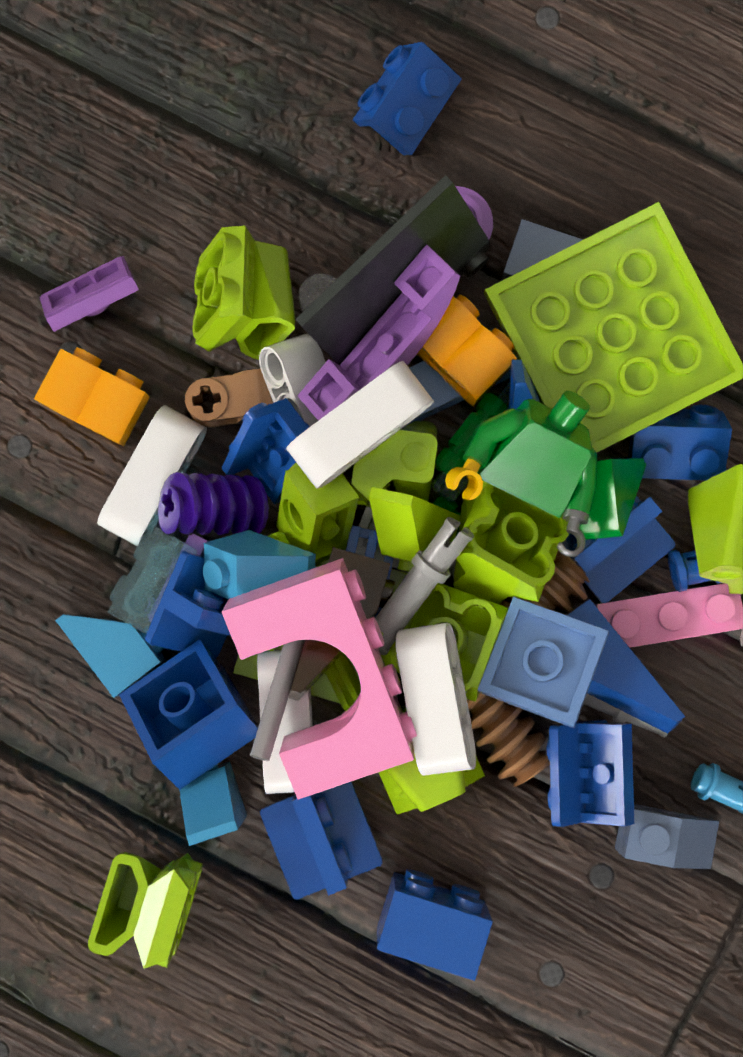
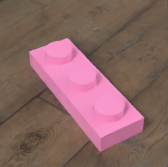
(675, 615)

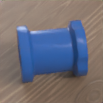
(684, 570)

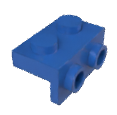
(407, 96)
(263, 444)
(684, 445)

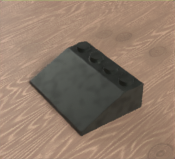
(367, 287)

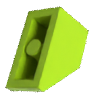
(405, 524)

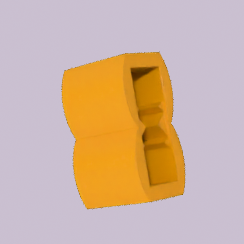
(467, 352)
(93, 396)

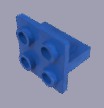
(620, 560)
(188, 610)
(591, 774)
(321, 840)

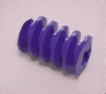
(212, 503)

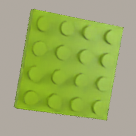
(618, 327)

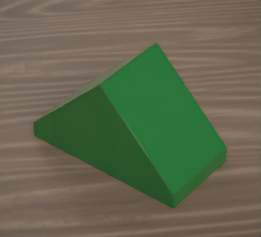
(614, 497)

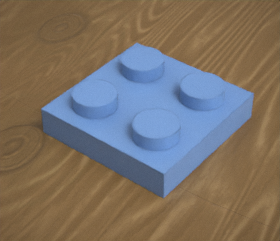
(543, 662)

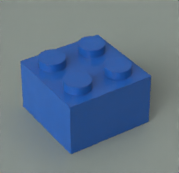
(189, 714)
(434, 924)

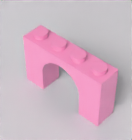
(327, 608)

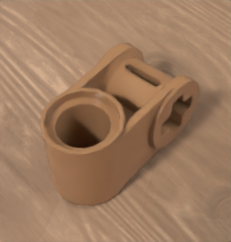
(236, 393)

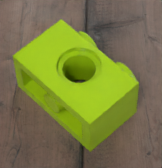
(316, 517)

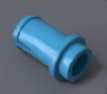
(714, 784)

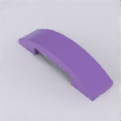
(396, 336)

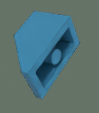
(250, 562)
(112, 650)
(212, 805)

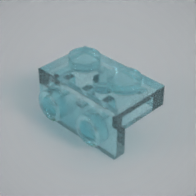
(140, 592)

